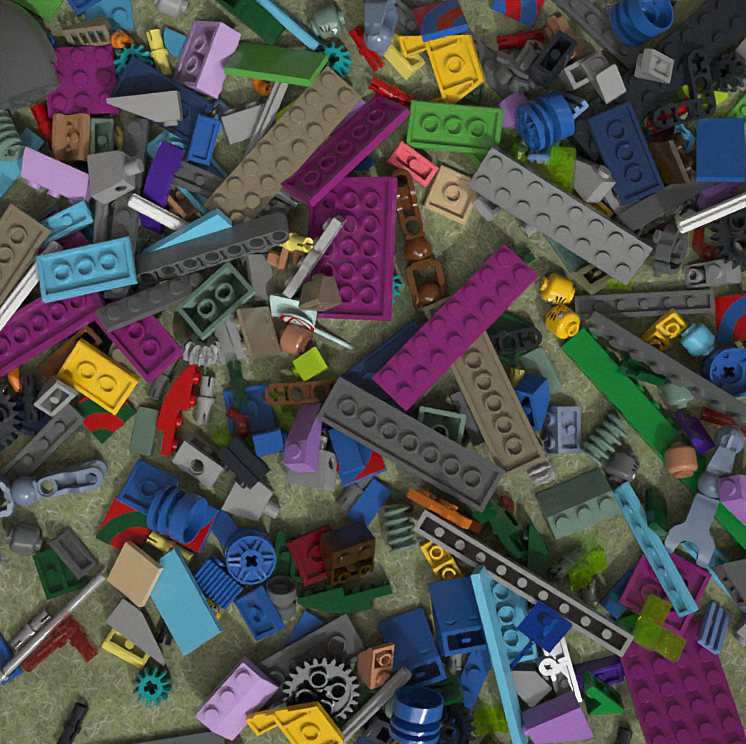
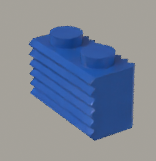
(270, 442)
(217, 582)

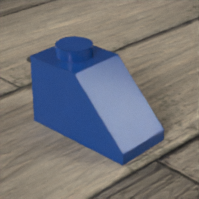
(534, 398)

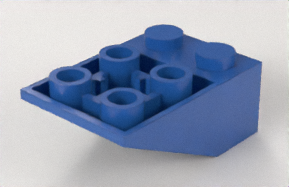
(456, 617)
(414, 647)

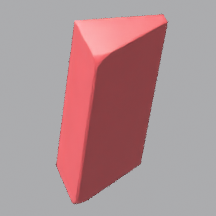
(419, 167)

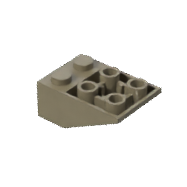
(258, 332)

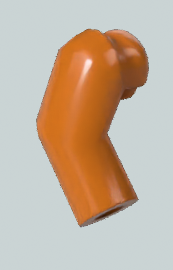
(120, 39)
(262, 87)
(15, 383)

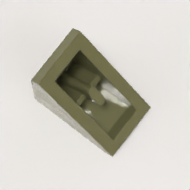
(593, 278)

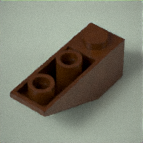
(53, 363)

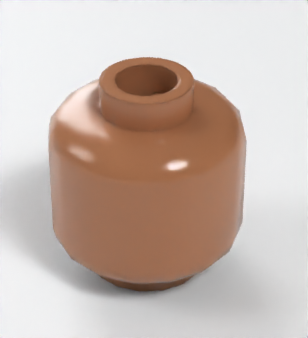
(295, 340)
(681, 460)

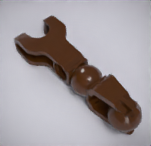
(417, 247)

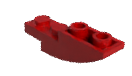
(178, 398)

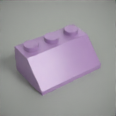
(204, 56)
(56, 177)
(236, 696)

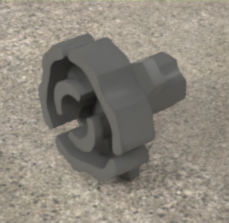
(516, 67)
(668, 249)

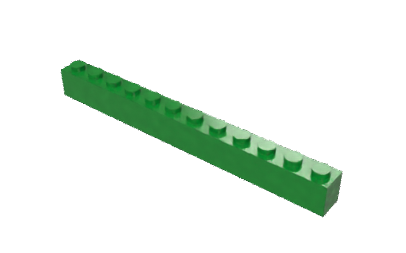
(641, 415)

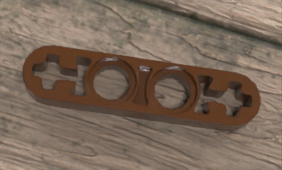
(307, 392)

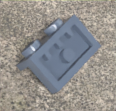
(563, 430)

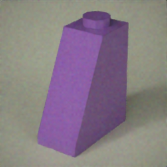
(733, 495)
(556, 721)

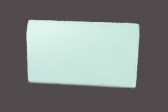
(282, 304)

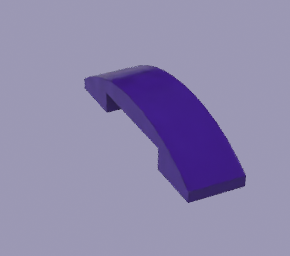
(159, 181)

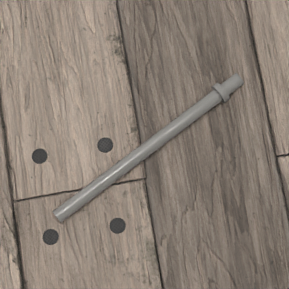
(50, 626)

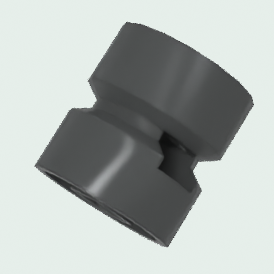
(282, 593)

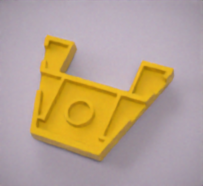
(453, 62)
(300, 723)

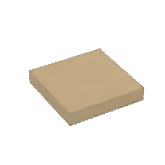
(451, 195)
(135, 573)

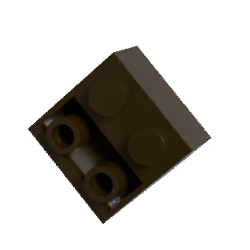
(670, 156)
(347, 552)

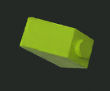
(309, 365)

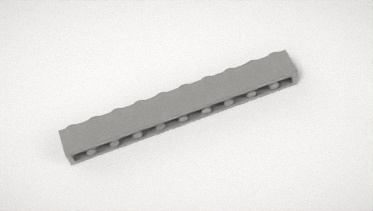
(524, 581)

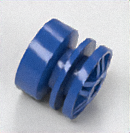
(640, 20)
(544, 120)
(732, 358)
(177, 513)
(249, 542)
(416, 715)

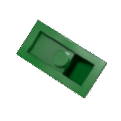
(601, 697)

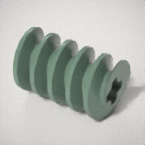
(10, 144)
(604, 439)
(400, 527)

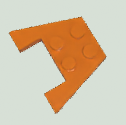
(445, 509)

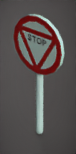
(288, 318)

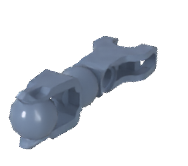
(380, 24)
(66, 480)
(696, 524)

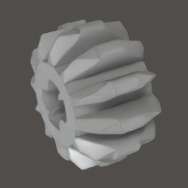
(200, 351)
(543, 471)

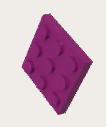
(85, 81)
(644, 581)

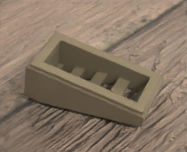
(95, 24)

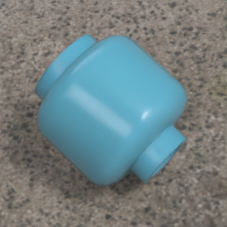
(697, 340)

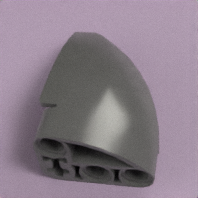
(24, 59)

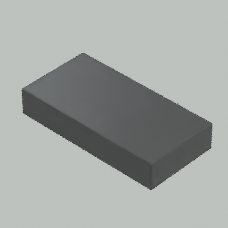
(73, 553)

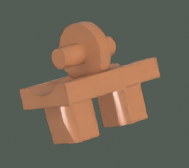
(282, 259)

